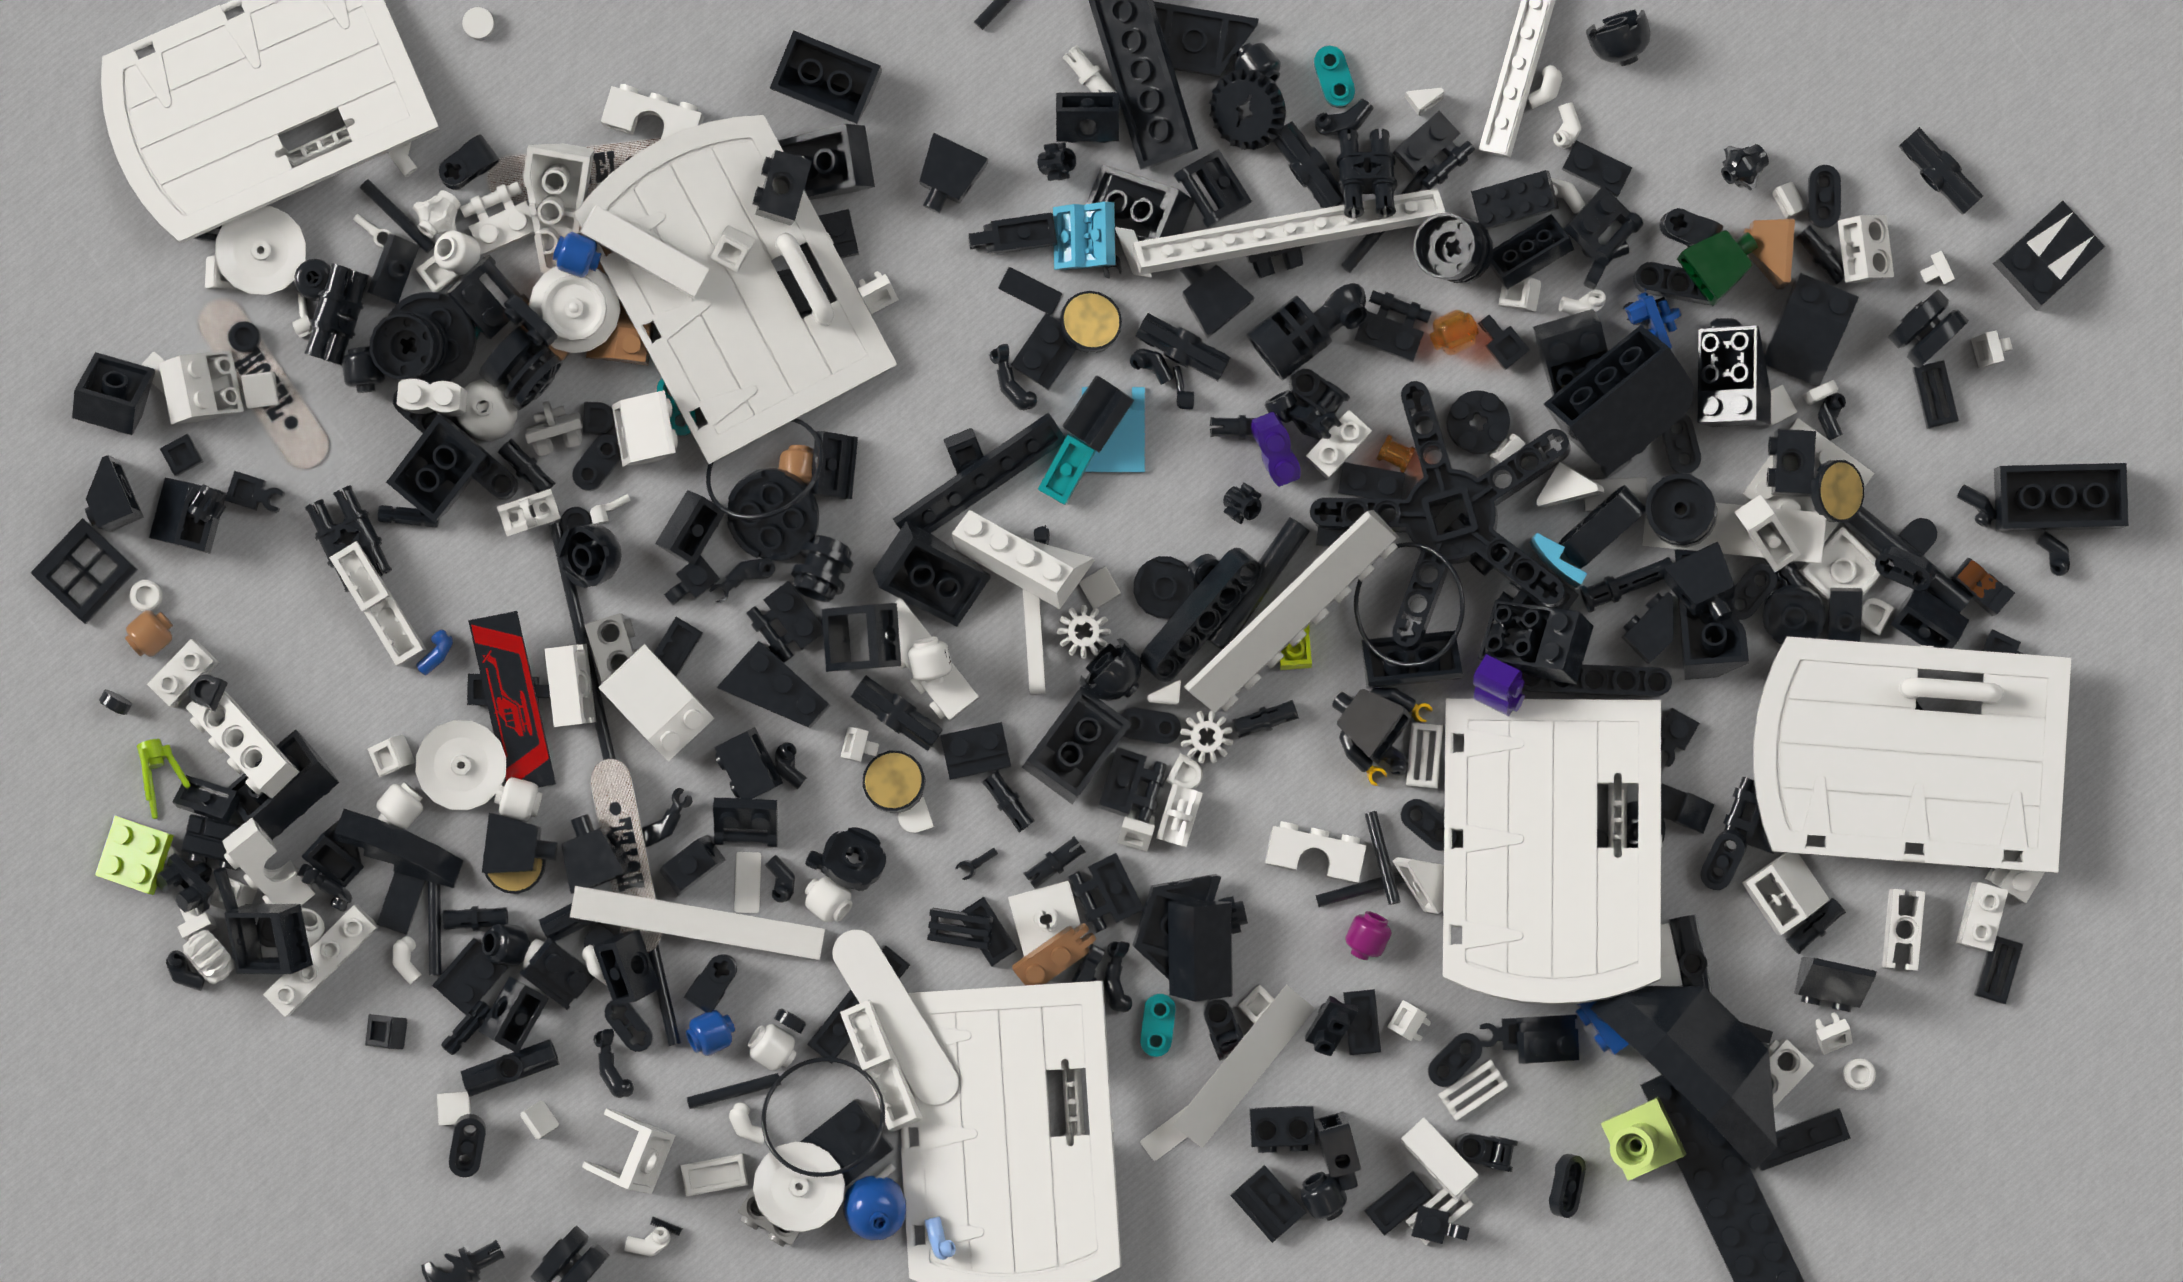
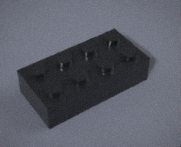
(1515, 200)
(1530, 251)

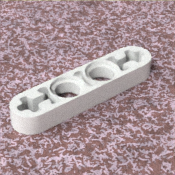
(1034, 643)

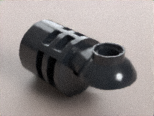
(1297, 334)

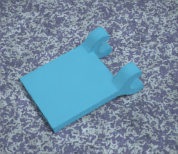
(1126, 445)

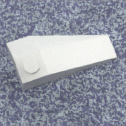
(556, 188)

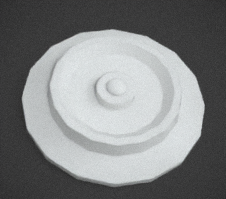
(260, 251)
(576, 308)
(460, 764)
(794, 1199)

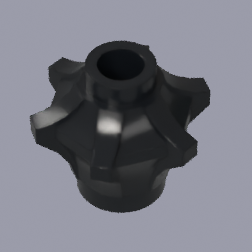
(1744, 165)

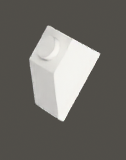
(1767, 533)

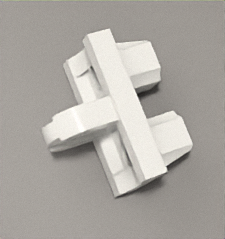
(517, 515)

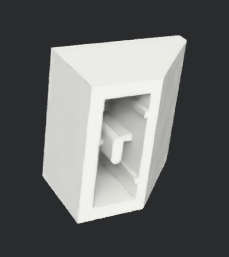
(201, 386)
(644, 428)
(1785, 892)

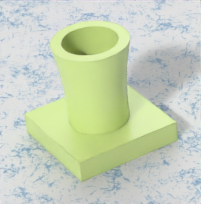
(1653, 1129)

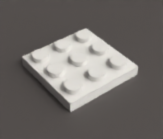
(1824, 451)

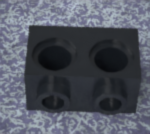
(1282, 1118)

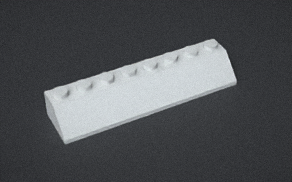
(1293, 611)

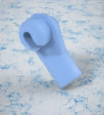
(940, 1247)

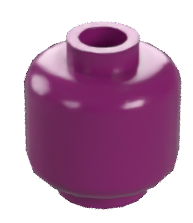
(1368, 935)

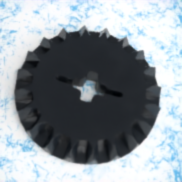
(1265, 104)

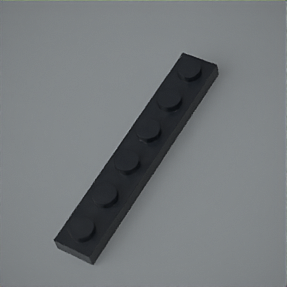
(984, 476)

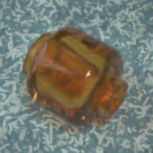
(1454, 332)

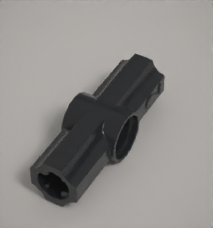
(1308, 166)
(1940, 171)
(1182, 347)
(896, 713)
(1686, 942)
(490, 1073)

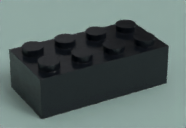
(2061, 497)

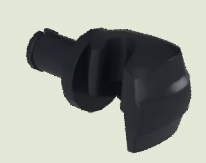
(465, 1267)

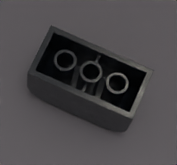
(1623, 399)

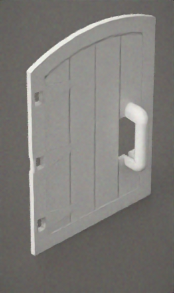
(208, 106)
(740, 340)
(1869, 772)
(1530, 888)
(987, 1159)

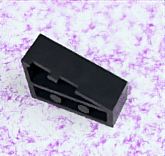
(774, 686)

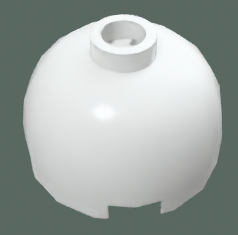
(499, 413)

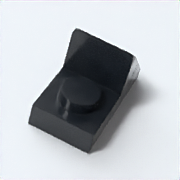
(1685, 808)

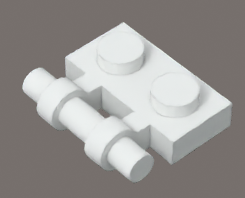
(502, 227)

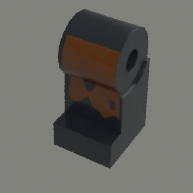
(1982, 586)

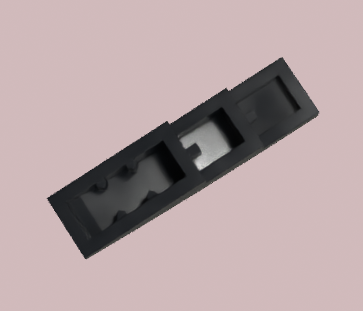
(394, 845)

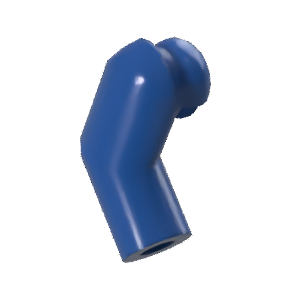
(437, 655)

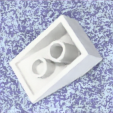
(656, 702)

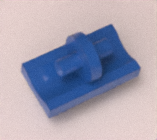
(1647, 310)

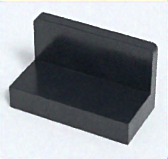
(1098, 413)

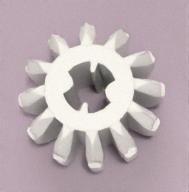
(1080, 621)
(1217, 737)
(208, 956)

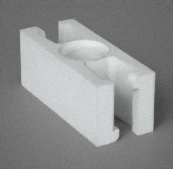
(570, 685)
(1915, 922)
(1439, 1158)

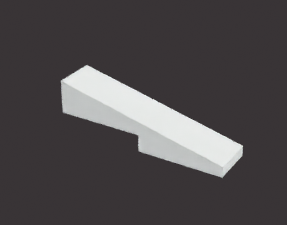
(644, 251)
(377, 604)
(881, 1064)

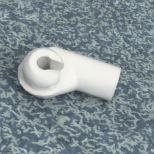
(1569, 193)
(1592, 300)
(401, 959)
(592, 963)
(743, 1125)
(650, 1245)

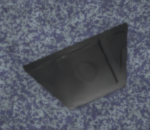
(1201, 38)
(1152, 931)

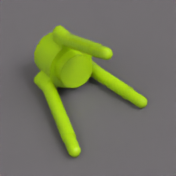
(152, 757)

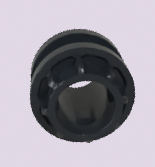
(821, 571)

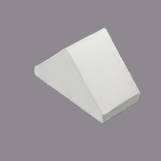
(1567, 486)
(1424, 881)

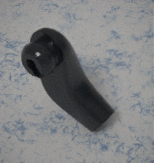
(1351, 119)

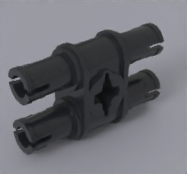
(1366, 173)
(336, 314)
(355, 522)

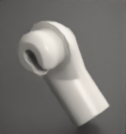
(1549, 89)
(1569, 129)
(402, 160)

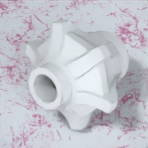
(437, 214)

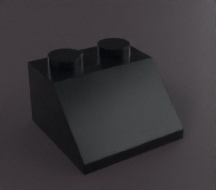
(112, 393)
(111, 497)

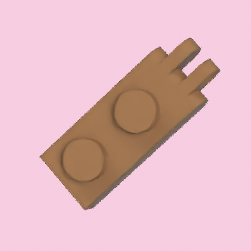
(1054, 955)

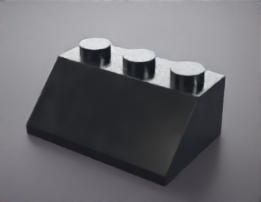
(826, 77)
(296, 797)

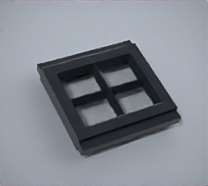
(84, 571)

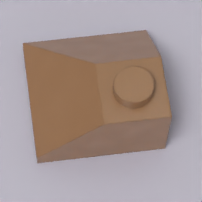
(1774, 249)
(624, 343)

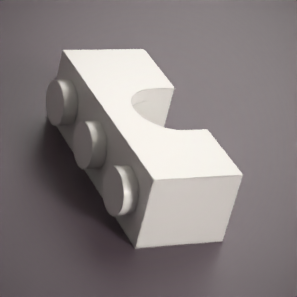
(627, 107)
(250, 849)
(1343, 855)

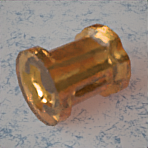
(1395, 453)

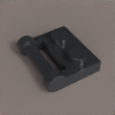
(1220, 184)
(1596, 218)
(479, 302)
(745, 814)

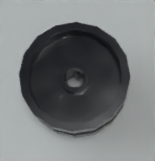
(1927, 328)
(1689, 527)
(567, 1263)

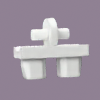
(1179, 815)

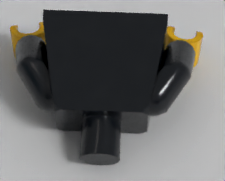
(1373, 724)

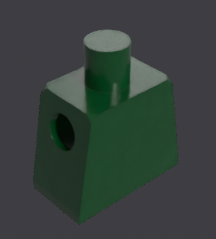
(1718, 263)

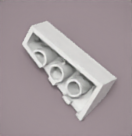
(1034, 566)

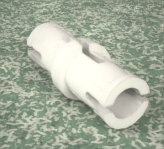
(1087, 72)

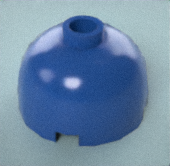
(874, 1207)

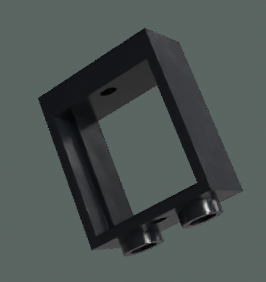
(882, 650)
(288, 933)

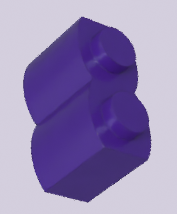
(1276, 449)
(1498, 685)

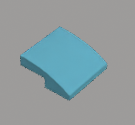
(1084, 236)
(1549, 553)

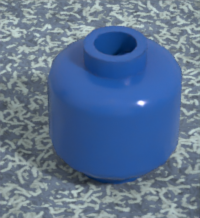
(576, 254)
(710, 1032)

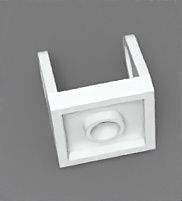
(644, 1159)

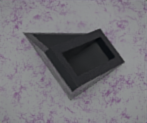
(334, 858)

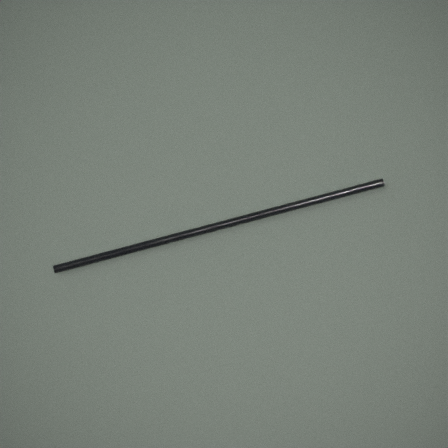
(608, 753)

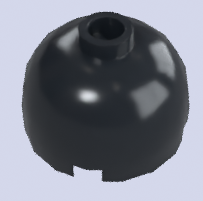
(1620, 37)
(589, 554)
(1113, 672)

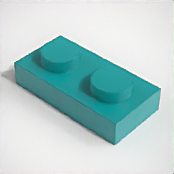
(1066, 469)

